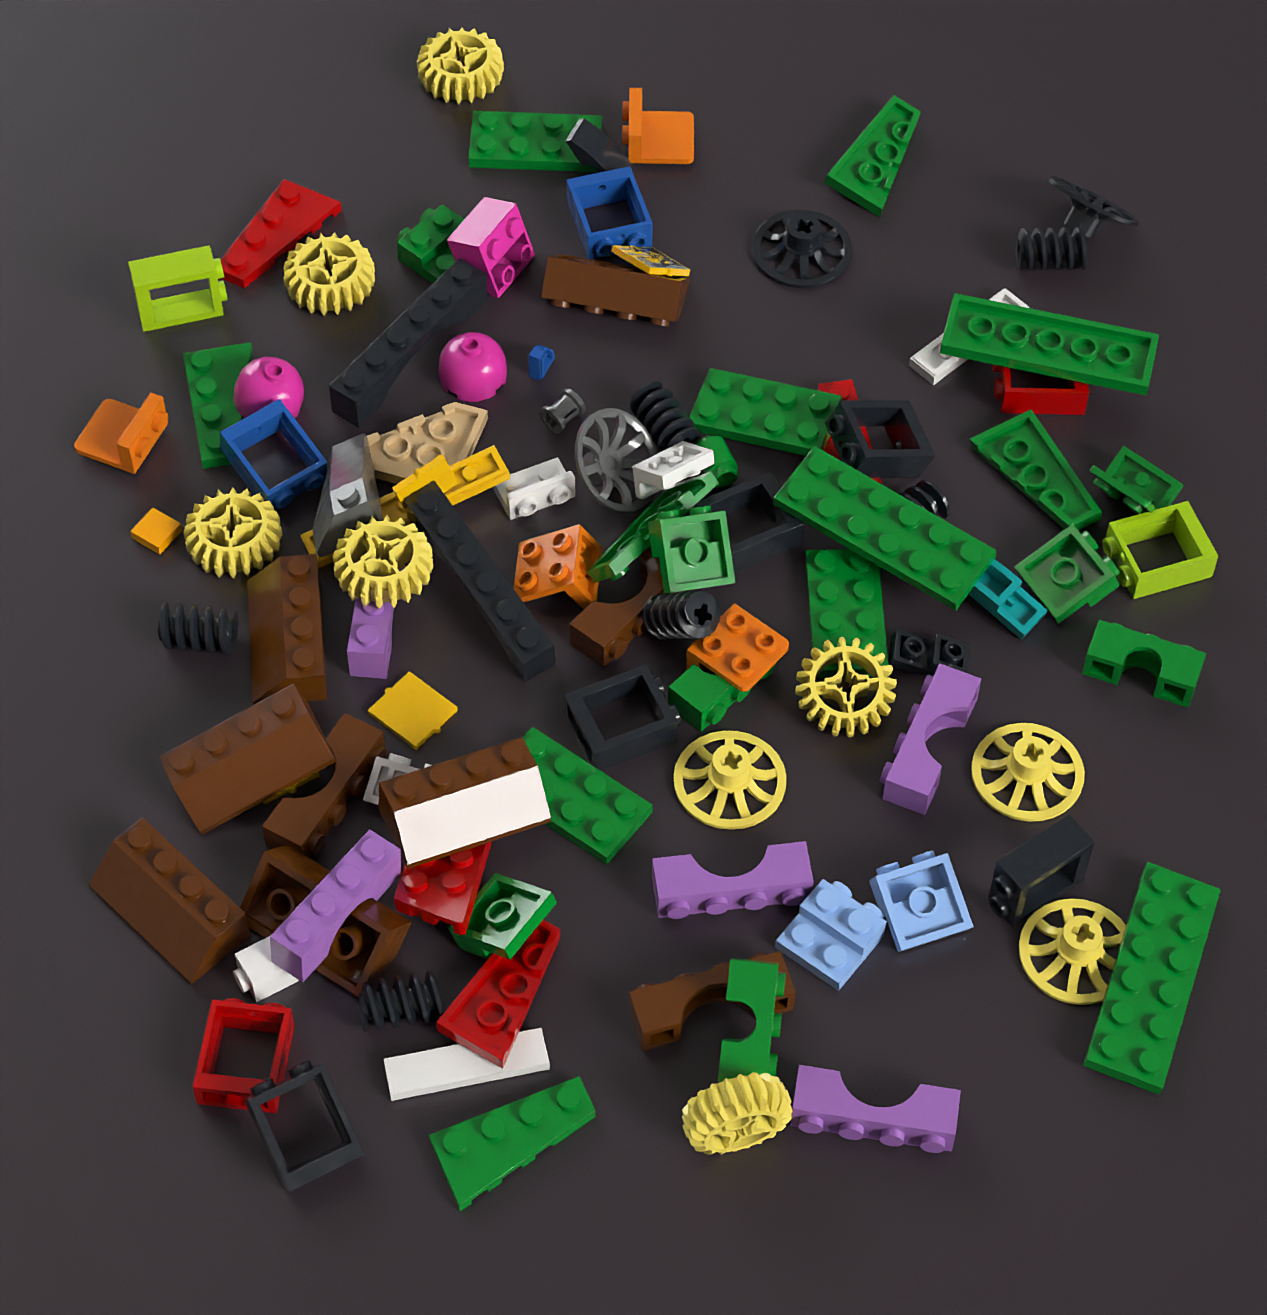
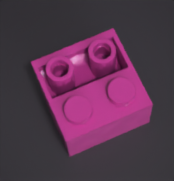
(494, 242)

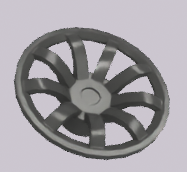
(607, 462)

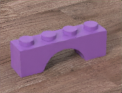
(370, 640)
(946, 704)
(686, 888)
(310, 929)
(922, 1120)

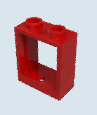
(1040, 400)
(236, 1014)

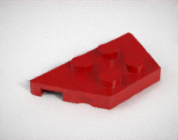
(443, 888)

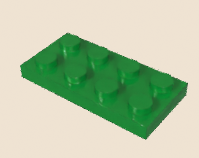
(525, 141)
(763, 412)
(844, 603)
(584, 801)

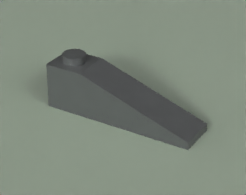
(346, 495)

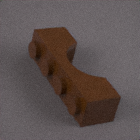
(605, 628)
(307, 820)
(662, 1008)

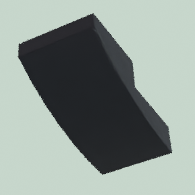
(595, 148)
(923, 655)

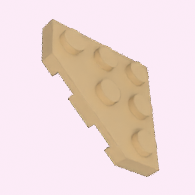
(421, 439)

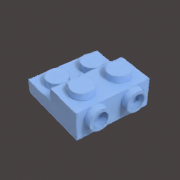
(921, 900)
(832, 933)

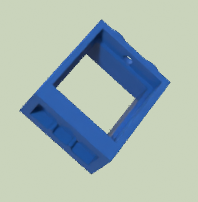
(618, 186)
(260, 426)

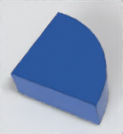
(540, 361)

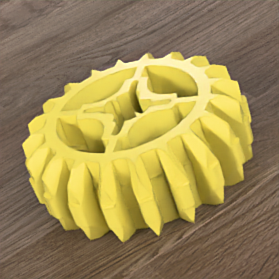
(460, 65)
(349, 270)
(213, 524)
(377, 573)
(829, 689)
(736, 1113)

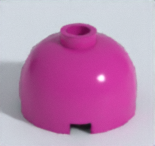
(472, 367)
(264, 383)

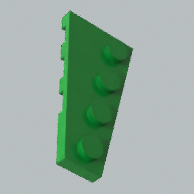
(636, 538)
(494, 1144)

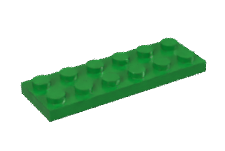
(1050, 344)
(885, 528)
(1152, 978)

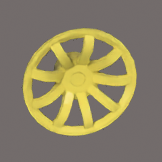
(1029, 765)
(730, 773)
(1076, 943)

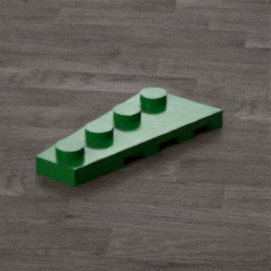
(874, 158)
(211, 387)
(1038, 469)

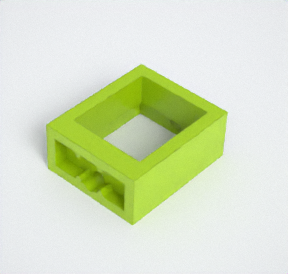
(172, 270)
(1189, 534)

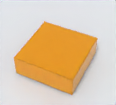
(156, 531)

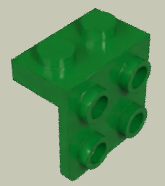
(1137, 481)

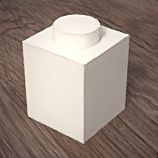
(258, 972)

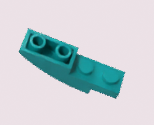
(1005, 599)

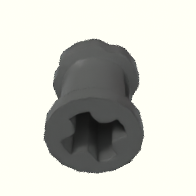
(562, 411)

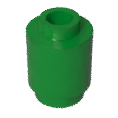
(724, 463)

